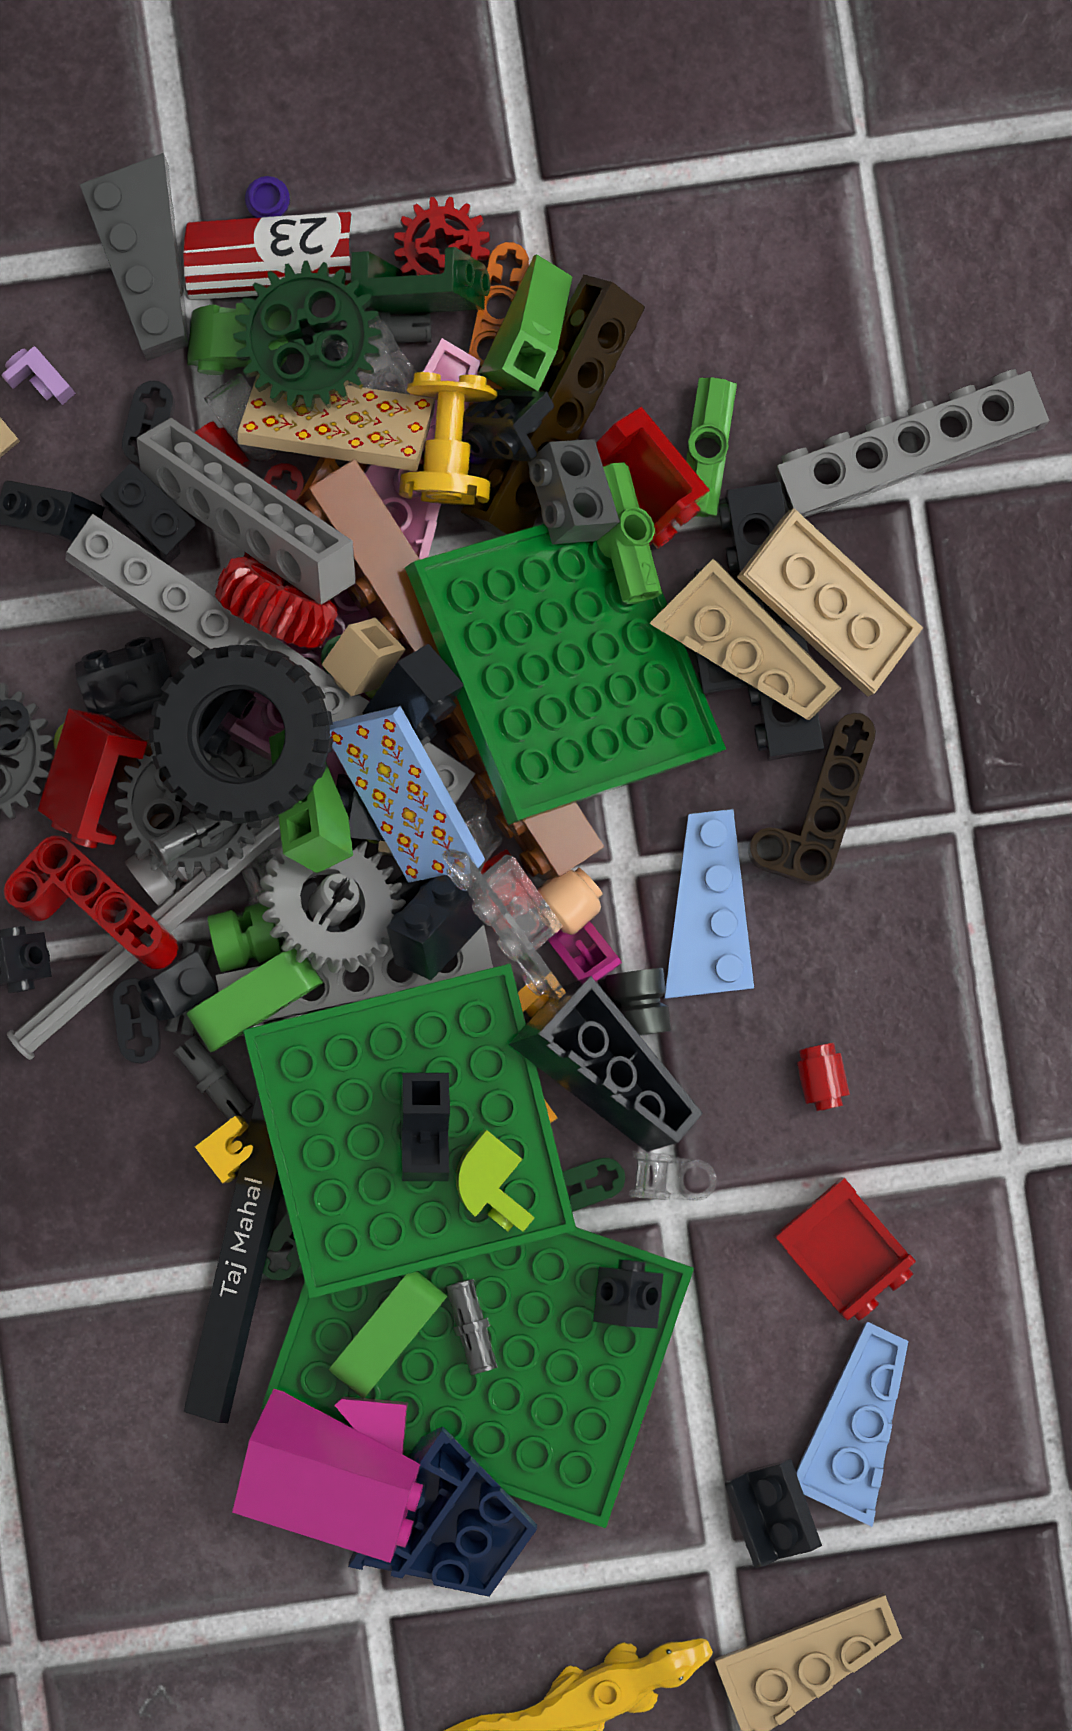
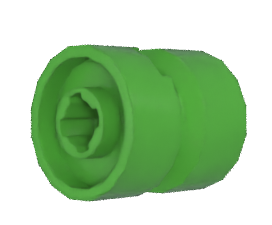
(242, 937)

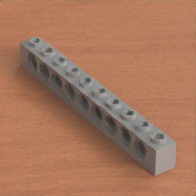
(204, 622)

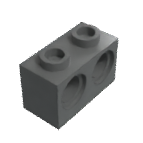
(573, 491)

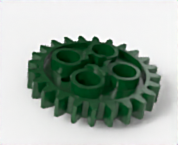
(297, 296)

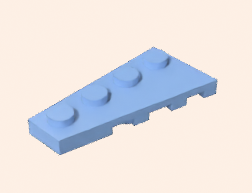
(710, 918)
(852, 1436)

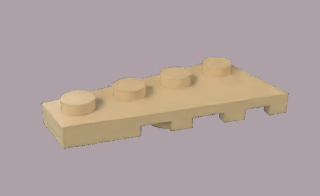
(737, 634)
(794, 1667)

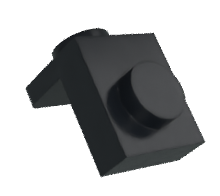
(177, 987)

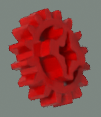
(424, 248)

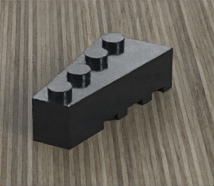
(607, 1066)

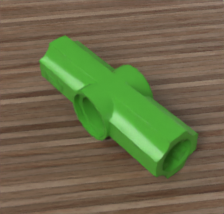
(711, 420)
(629, 540)

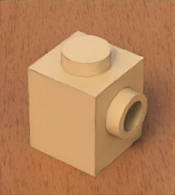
(363, 657)

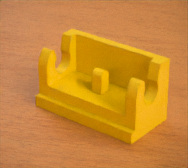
(220, 1150)

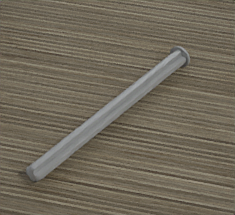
(119, 960)

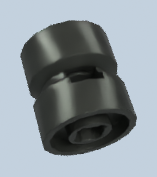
(638, 999)

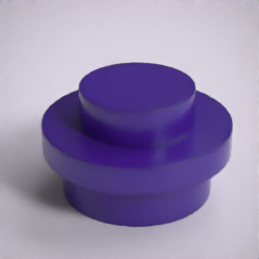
(267, 197)

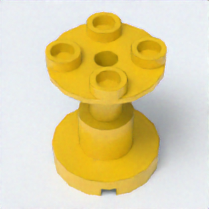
(447, 457)

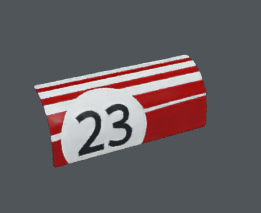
(233, 254)

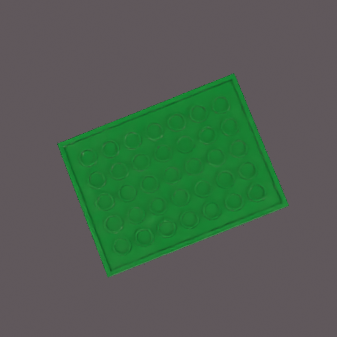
(565, 1391)

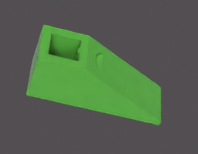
(530, 329)

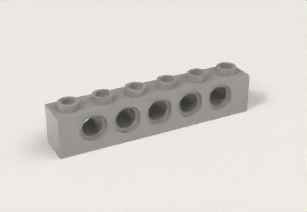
(1012, 391)
(247, 511)
(471, 958)

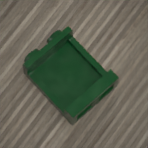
(456, 289)

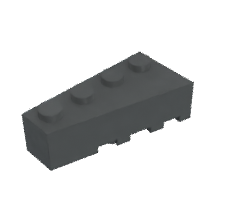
(139, 238)

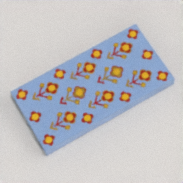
(402, 792)

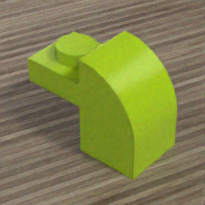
(480, 1175)

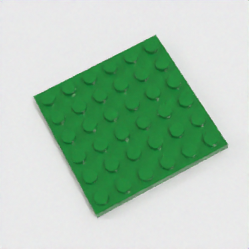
(559, 672)
(334, 1128)

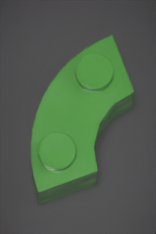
(212, 339)

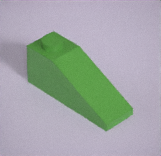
(317, 826)

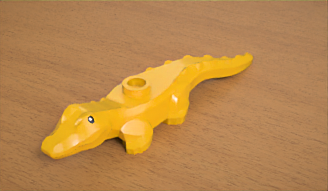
(591, 1697)

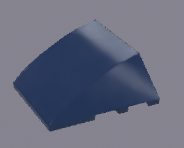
(463, 1525)

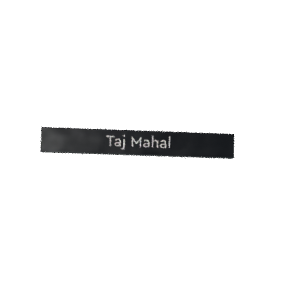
(236, 1278)

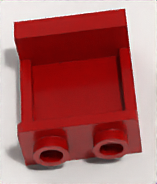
(659, 473)
(83, 774)
(846, 1250)

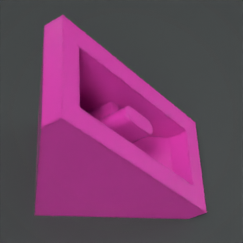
(585, 953)
(377, 1419)

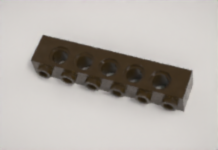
(590, 344)

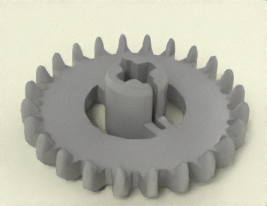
(311, 939)

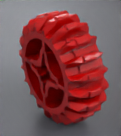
(274, 604)

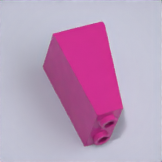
(326, 1480)

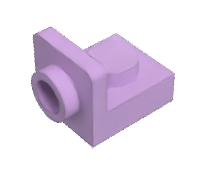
(46, 380)

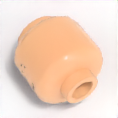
(572, 899)

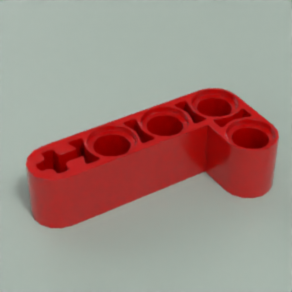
(103, 904)

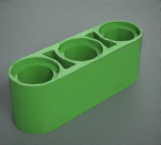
(253, 999)
(387, 1333)

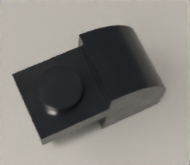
(425, 1126)

